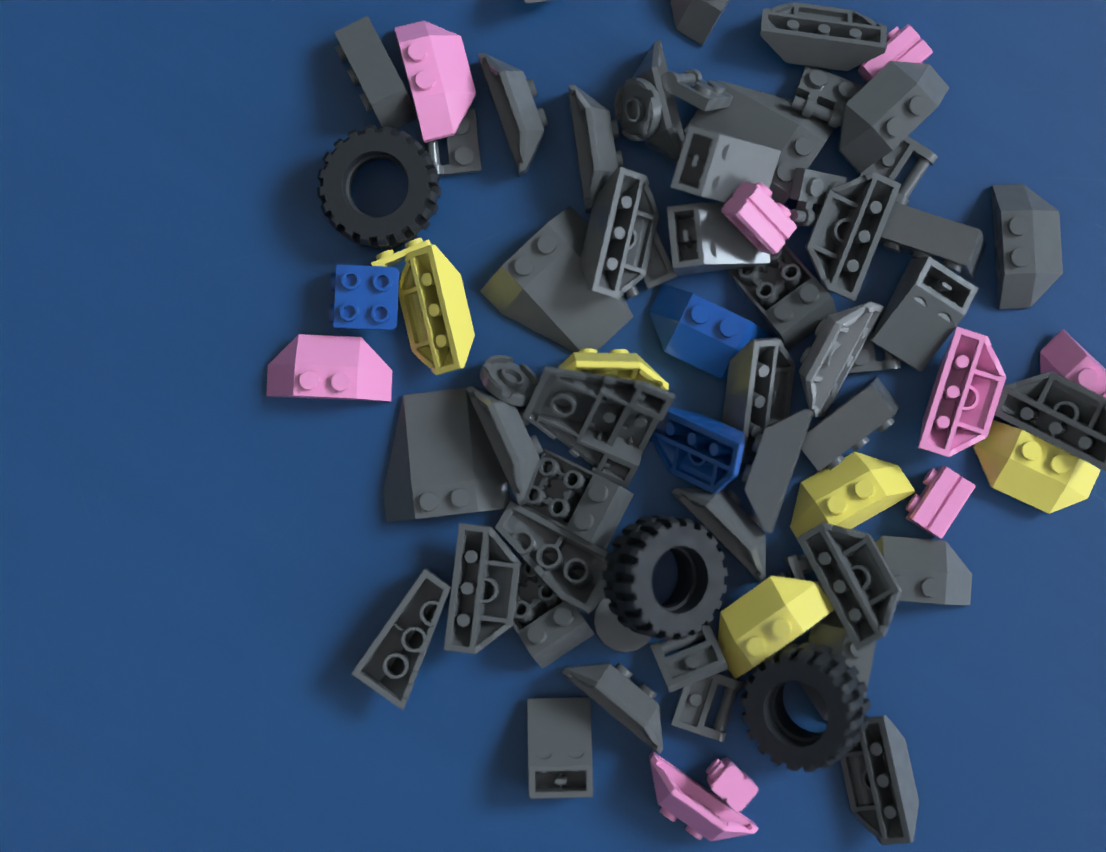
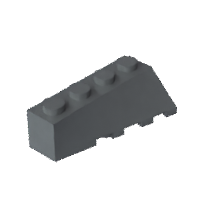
(400, 647)

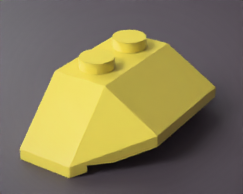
(435, 310)
(617, 364)
(1033, 469)
(849, 493)
(769, 620)

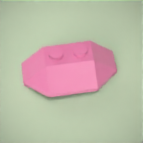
(436, 77)
(1073, 362)
(329, 370)
(962, 395)
(695, 805)

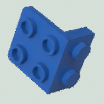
(364, 297)

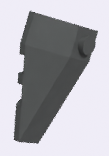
(559, 557)

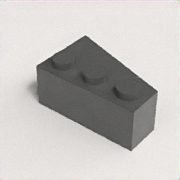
(375, 73)
(929, 235)
(850, 425)

